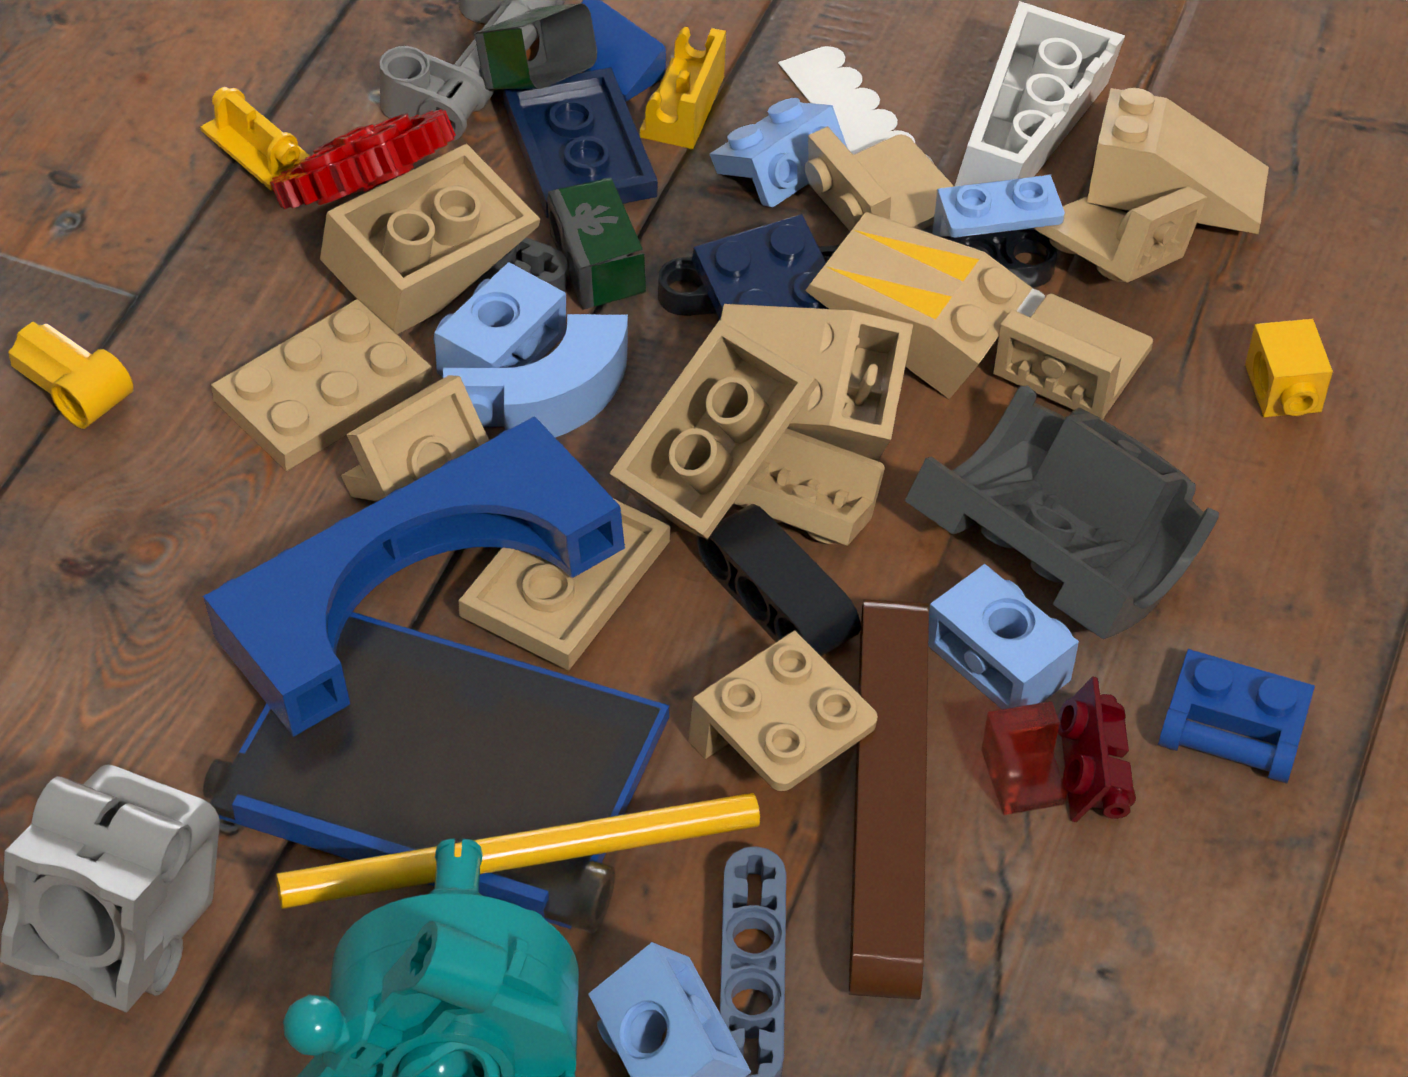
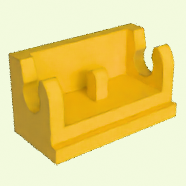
(686, 91)

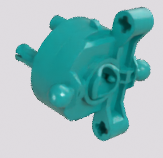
(444, 988)

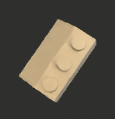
(713, 430)

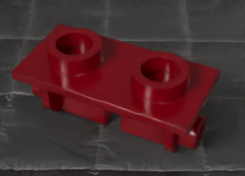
(1091, 731)

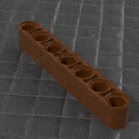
(890, 804)

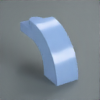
(560, 388)

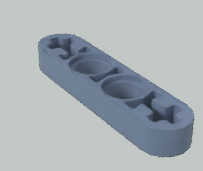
(759, 970)

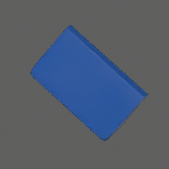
(630, 51)

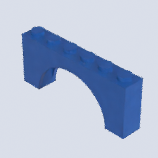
(507, 493)

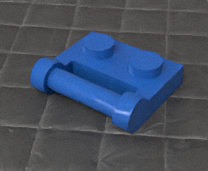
(1239, 702)

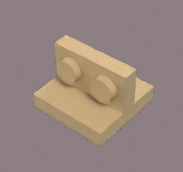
(413, 439)

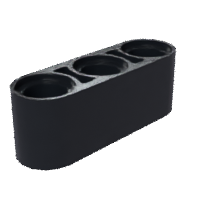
(778, 581)

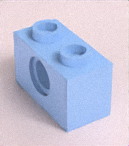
(504, 323)
(1001, 640)
(658, 993)

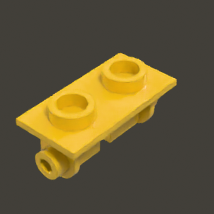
(251, 137)

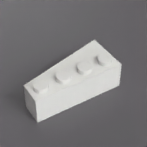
(1037, 93)

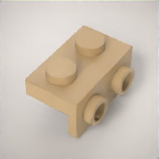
(815, 487)

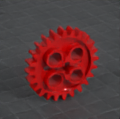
(363, 159)

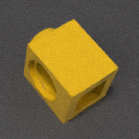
(1288, 368)

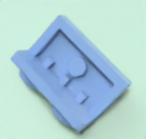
(775, 148)
(997, 207)

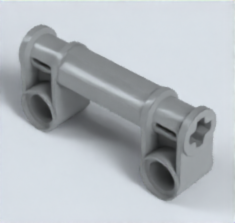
(421, 83)

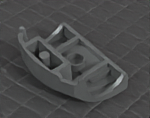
(1078, 505)

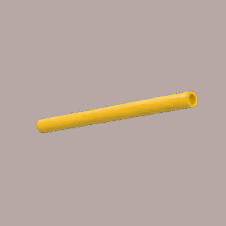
(521, 849)

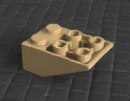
(851, 356)

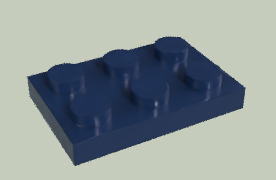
(580, 135)
(761, 266)

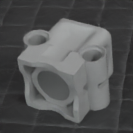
(109, 884)

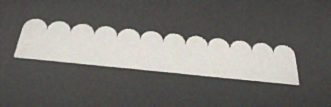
(823, 82)

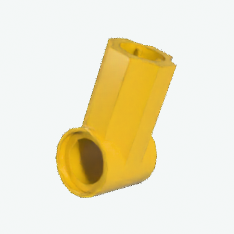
(79, 382)

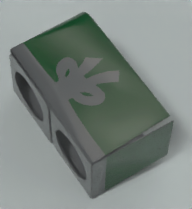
(567, 42)
(595, 238)

